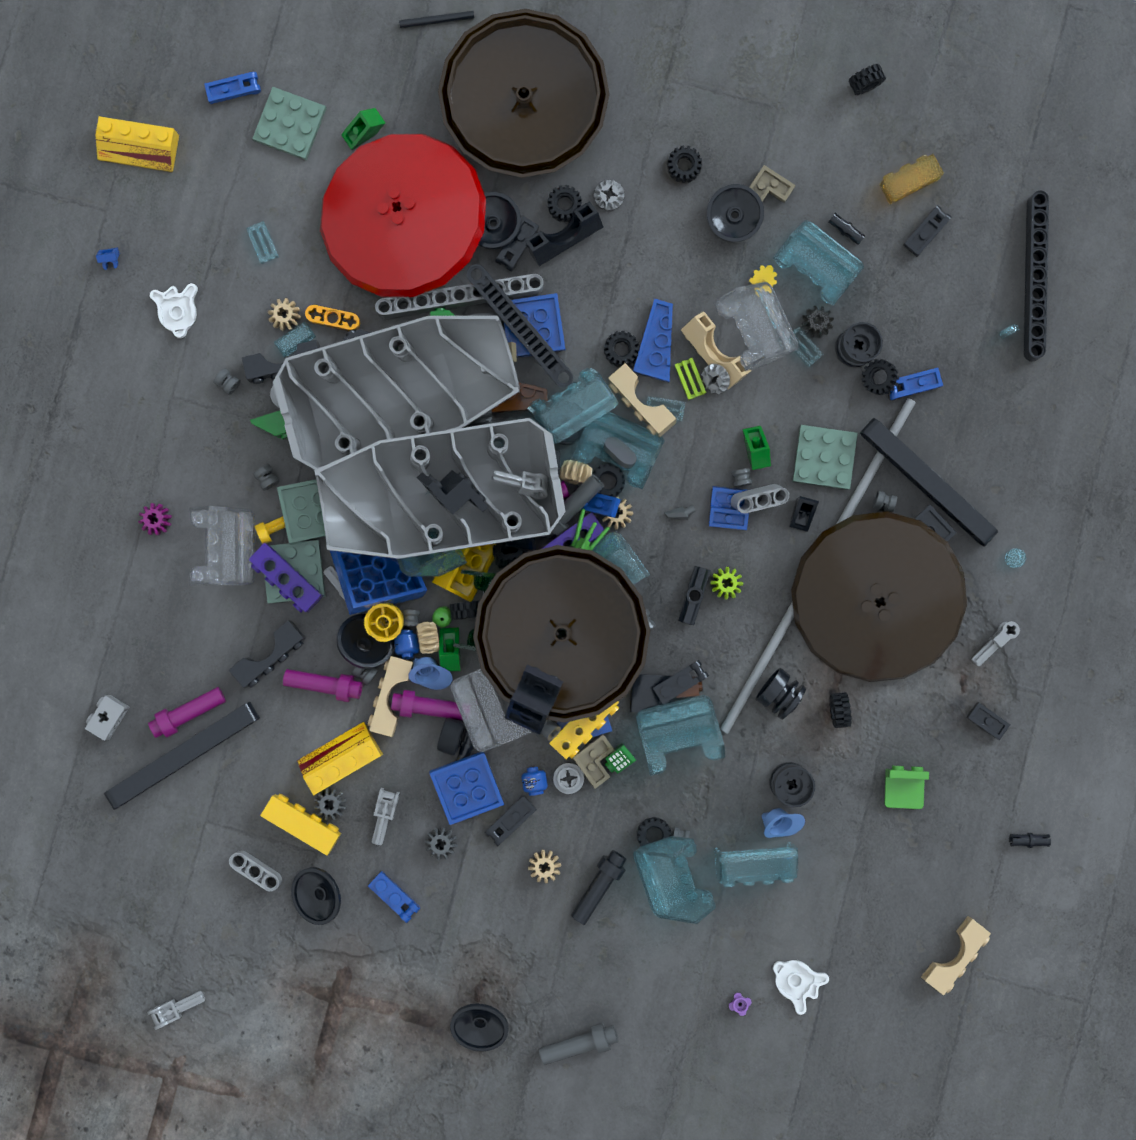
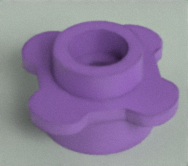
(746, 1002)

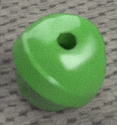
(439, 613)

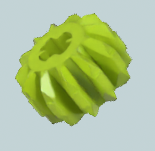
(719, 584)

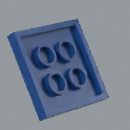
(545, 317)
(466, 787)

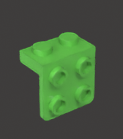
(905, 787)

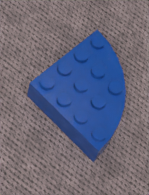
(373, 581)

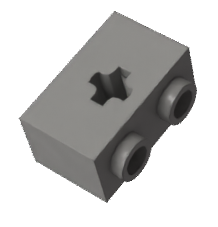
(105, 728)

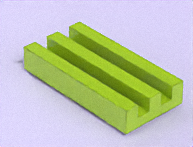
(684, 363)

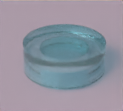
(1009, 331)
(1015, 558)

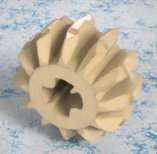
(291, 314)
(575, 472)
(622, 517)
(427, 637)
(541, 860)

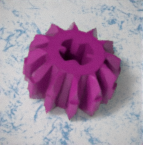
(149, 524)

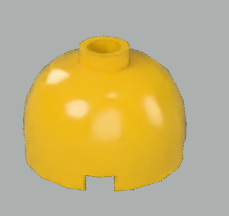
(379, 627)

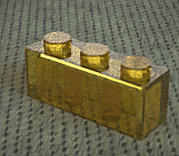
(911, 178)

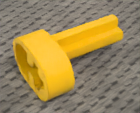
(264, 530)

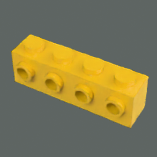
(579, 731)
(301, 824)

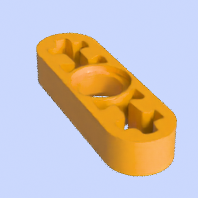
(318, 320)

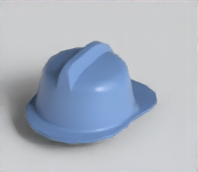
(429, 674)
(780, 823)

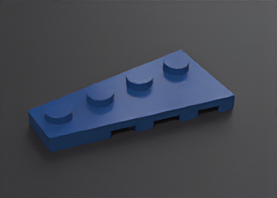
(655, 348)

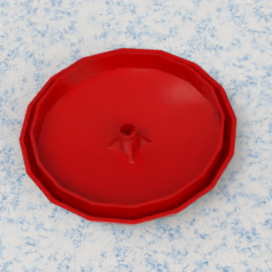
(403, 215)

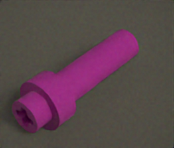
(343, 687)
(409, 703)
(167, 722)

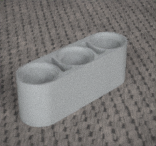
(767, 501)
(246, 870)

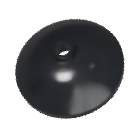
(736, 199)
(507, 216)
(349, 638)
(316, 896)
(479, 1027)

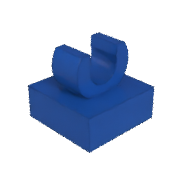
(108, 255)

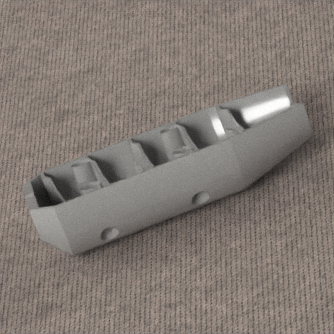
(372, 392)
(381, 508)

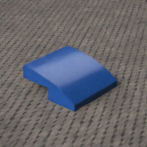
(722, 512)

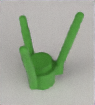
(584, 543)

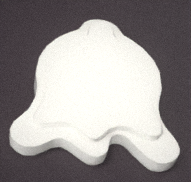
(176, 309)
(798, 982)

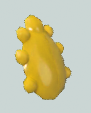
(764, 275)

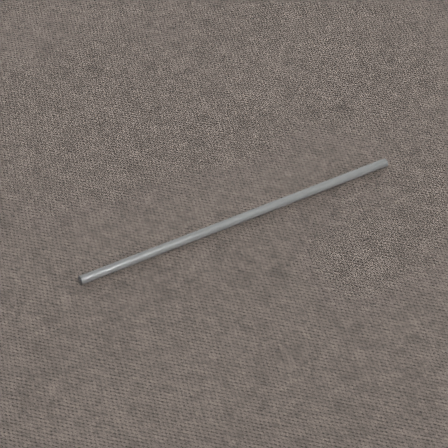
(789, 615)

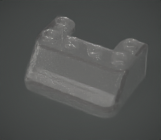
(760, 323)
(227, 546)
(483, 712)

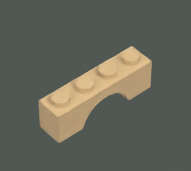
(700, 334)
(657, 418)
(384, 720)
(943, 975)

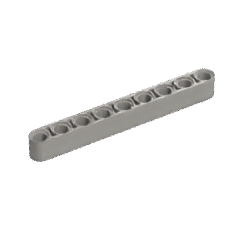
(450, 293)

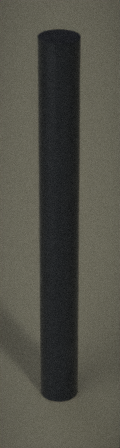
(436, 19)

